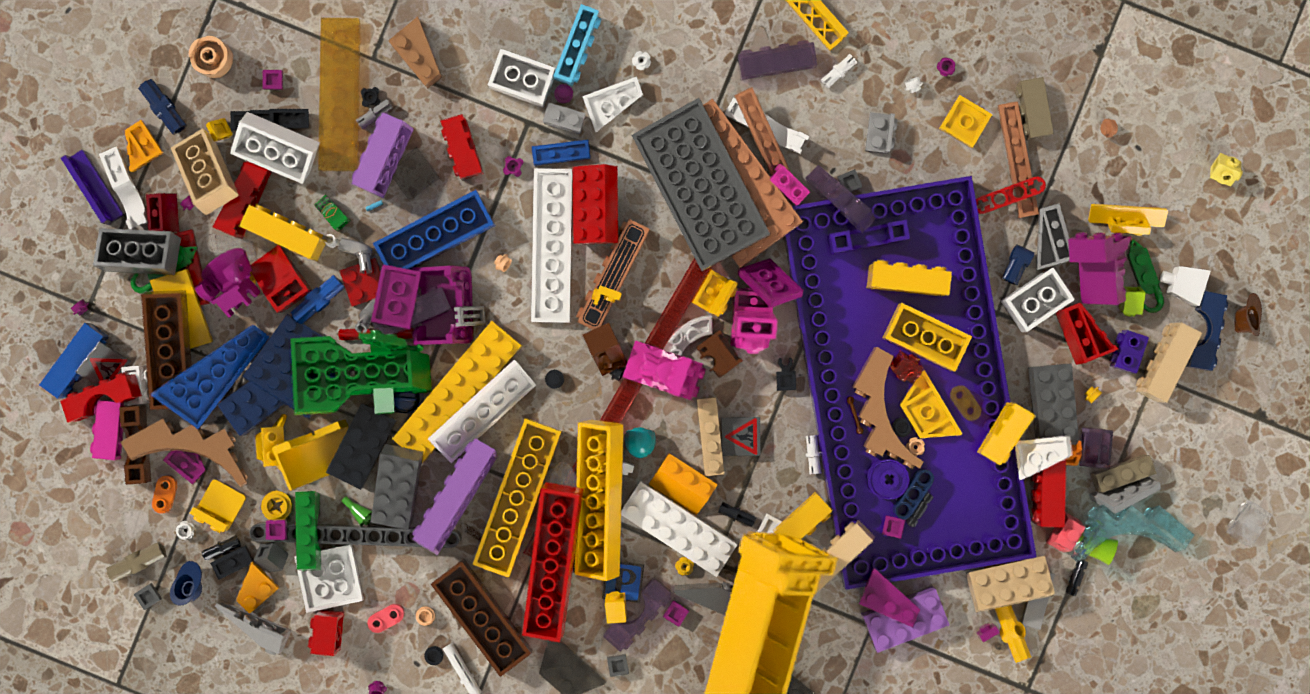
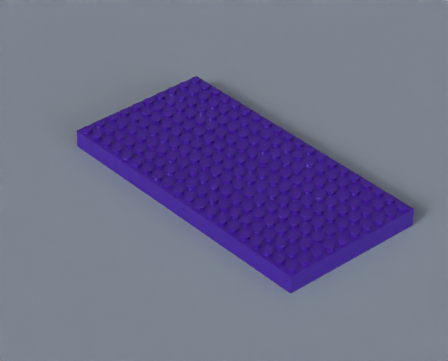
(976, 506)

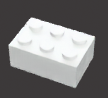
(522, 78)
(1037, 300)

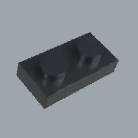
(232, 562)

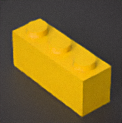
(805, 518)

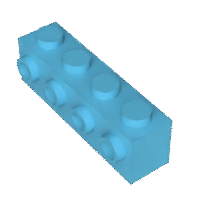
(575, 48)

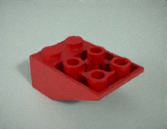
(279, 279)

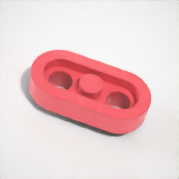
(385, 618)

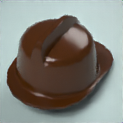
(1249, 317)

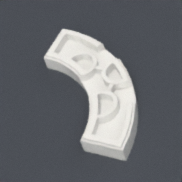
(689, 333)

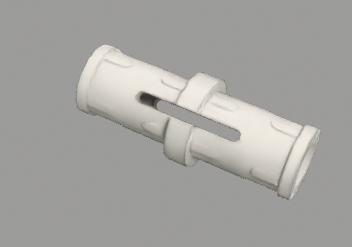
(838, 71)
(813, 454)

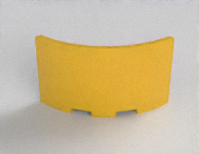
(309, 455)

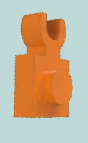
(1076, 454)

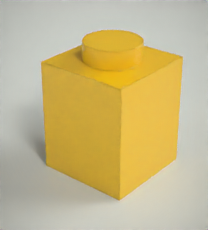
(616, 607)

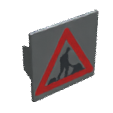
(102, 364)
(741, 436)

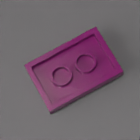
(770, 282)
(396, 297)

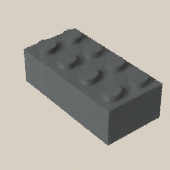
(137, 251)
(1053, 401)
(396, 486)

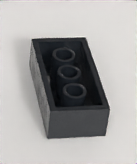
(361, 446)

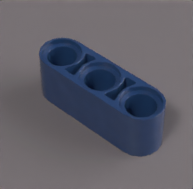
(921, 488)

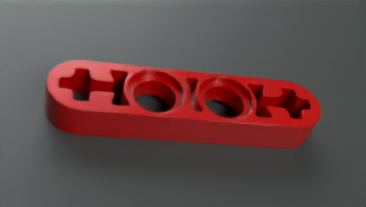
(1008, 192)

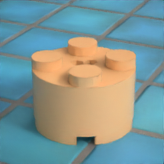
(218, 65)

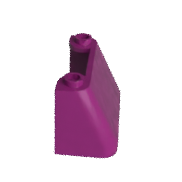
(457, 286)

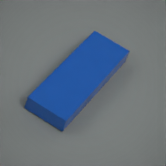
(561, 152)

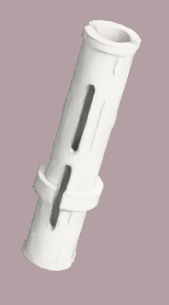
(461, 669)

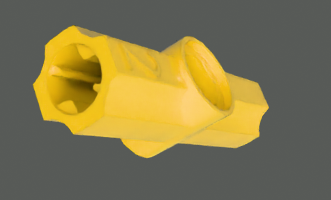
(1013, 633)

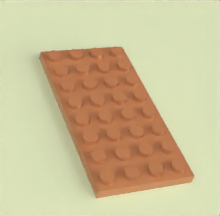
(769, 200)

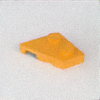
(141, 146)
(255, 588)

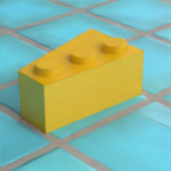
(1005, 433)

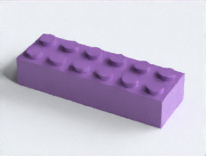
(455, 496)

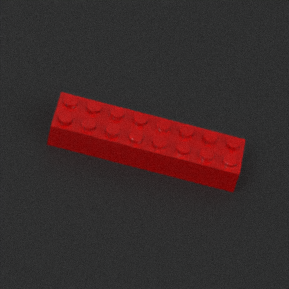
(552, 561)

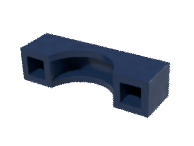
(1212, 310)

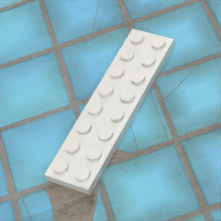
(551, 245)

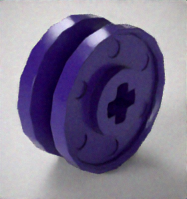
(899, 479)

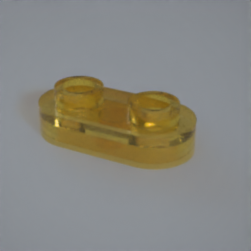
(965, 402)

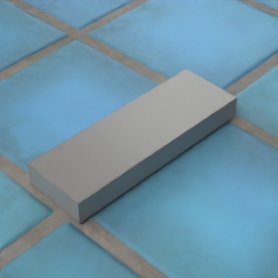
(1035, 611)

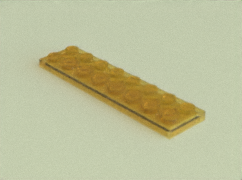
(339, 94)

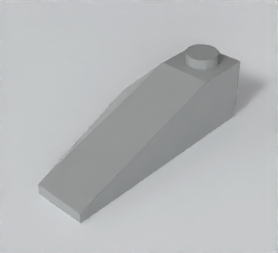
(262, 631)

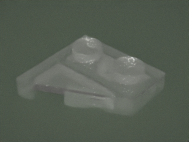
(224, 243)

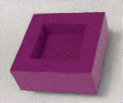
(272, 80)
(893, 527)
(276, 529)
(676, 613)
(987, 631)

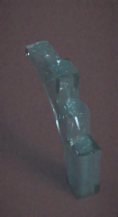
(1153, 523)

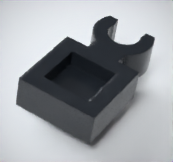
(785, 378)

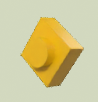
(219, 129)

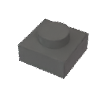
(850, 180)
(147, 596)
(618, 665)

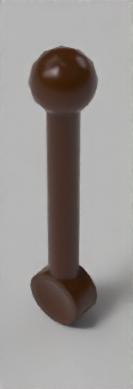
(850, 400)

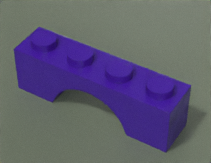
(871, 237)

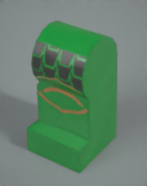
(332, 213)

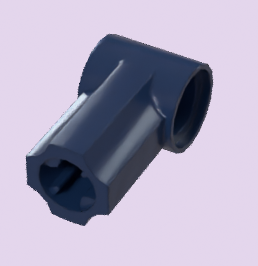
(1019, 260)

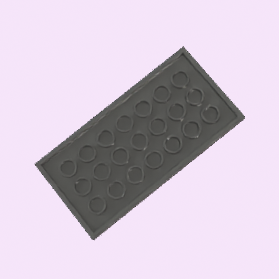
(701, 184)

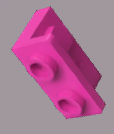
(789, 185)

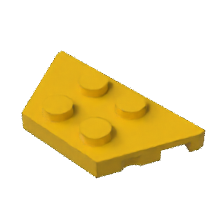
(928, 411)

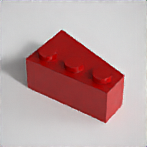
(461, 147)
(1082, 334)

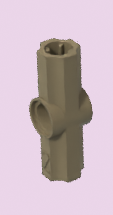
(136, 562)

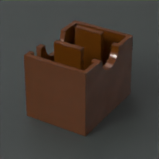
(605, 349)
(721, 351)

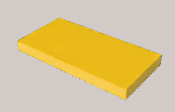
(198, 327)

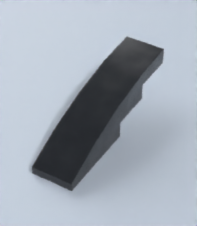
(286, 118)

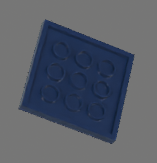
(273, 364)

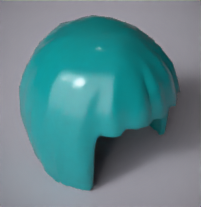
(640, 442)

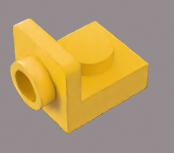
(610, 295)

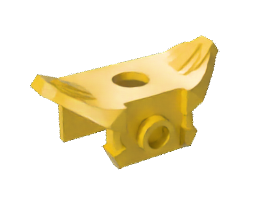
(269, 438)

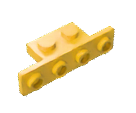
(1128, 218)

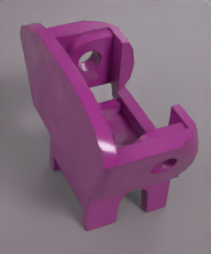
(231, 276)

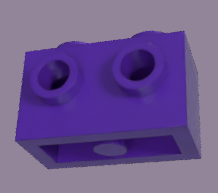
(1129, 352)

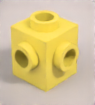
(1226, 169)

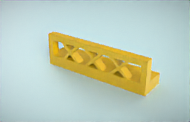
(823, 13)

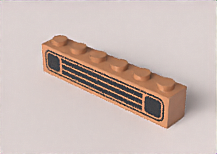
(614, 273)

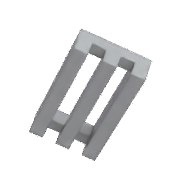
(461, 317)

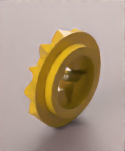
(267, 504)

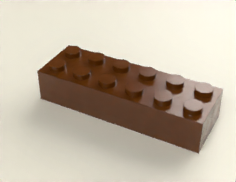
(165, 338)
(482, 617)

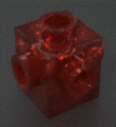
(906, 367)

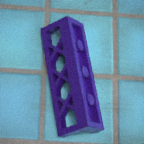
(93, 187)

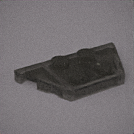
(567, 670)

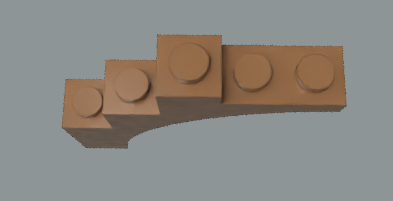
(882, 437)
(159, 438)

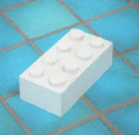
(274, 147)

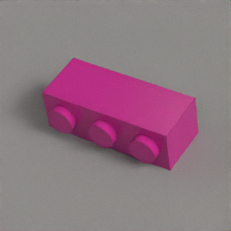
(107, 431)

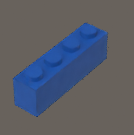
(62, 374)

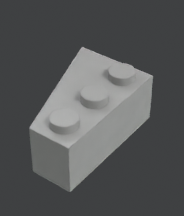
(1052, 238)

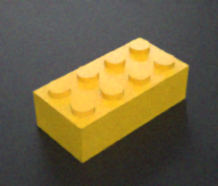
(278, 230)
(909, 279)
(927, 337)

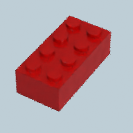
(595, 204)
(1049, 496)

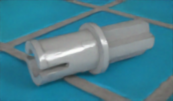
(372, 115)

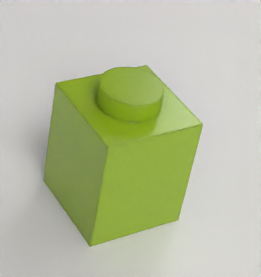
(1134, 301)

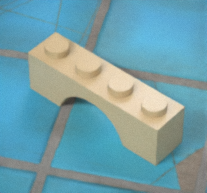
(710, 436)

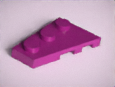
(888, 600)

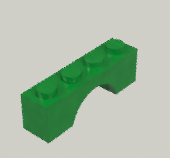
(307, 547)

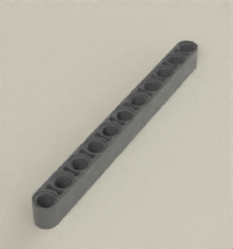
(346, 535)

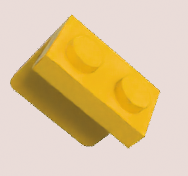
(715, 293)
(218, 506)

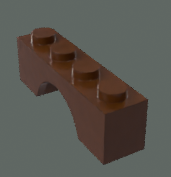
(132, 421)

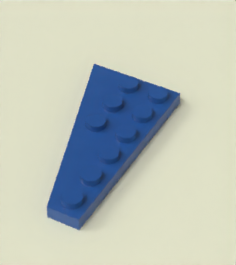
(205, 383)

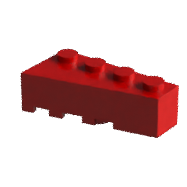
(250, 188)

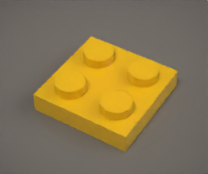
(965, 121)

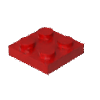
(359, 286)

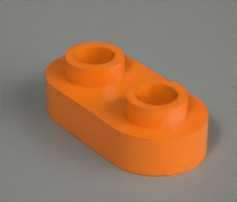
(165, 495)

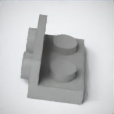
(880, 132)

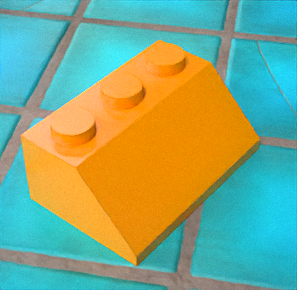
(683, 484)

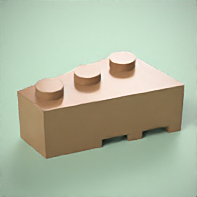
(416, 51)

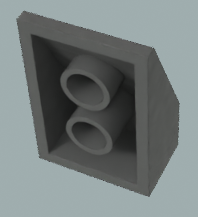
(710, 595)

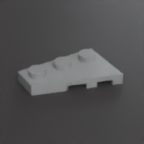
(1126, 495)

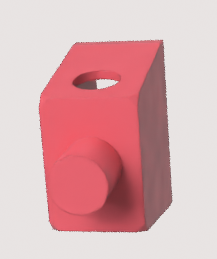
(1066, 537)

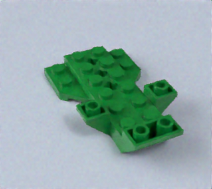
(376, 373)

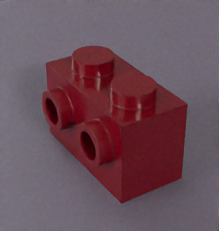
(162, 212)

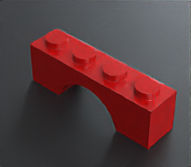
(81, 405)

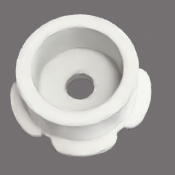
(641, 65)
(913, 85)
(180, 530)

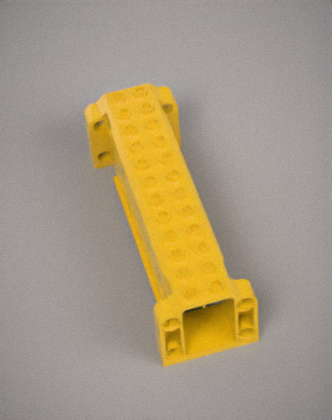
(767, 614)

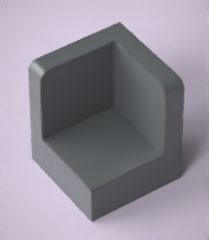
(271, 557)

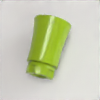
(1105, 551)

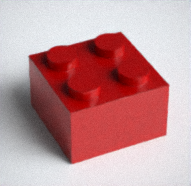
(326, 633)

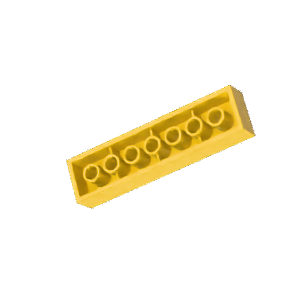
(465, 379)
(517, 497)
(600, 516)

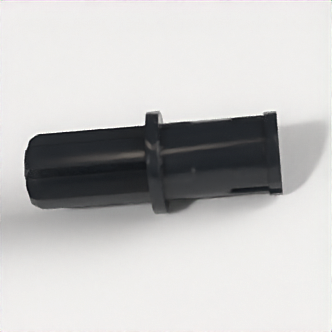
(737, 514)
(221, 548)

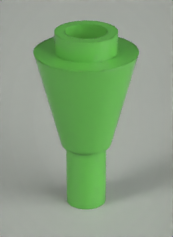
(360, 513)

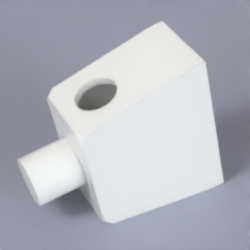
(1186, 284)

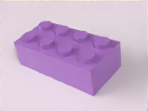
(382, 153)
(889, 633)

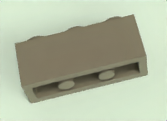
(1034, 108)
(1123, 473)

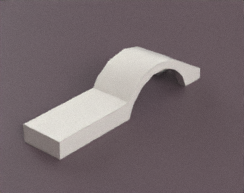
(784, 136)
(124, 187)

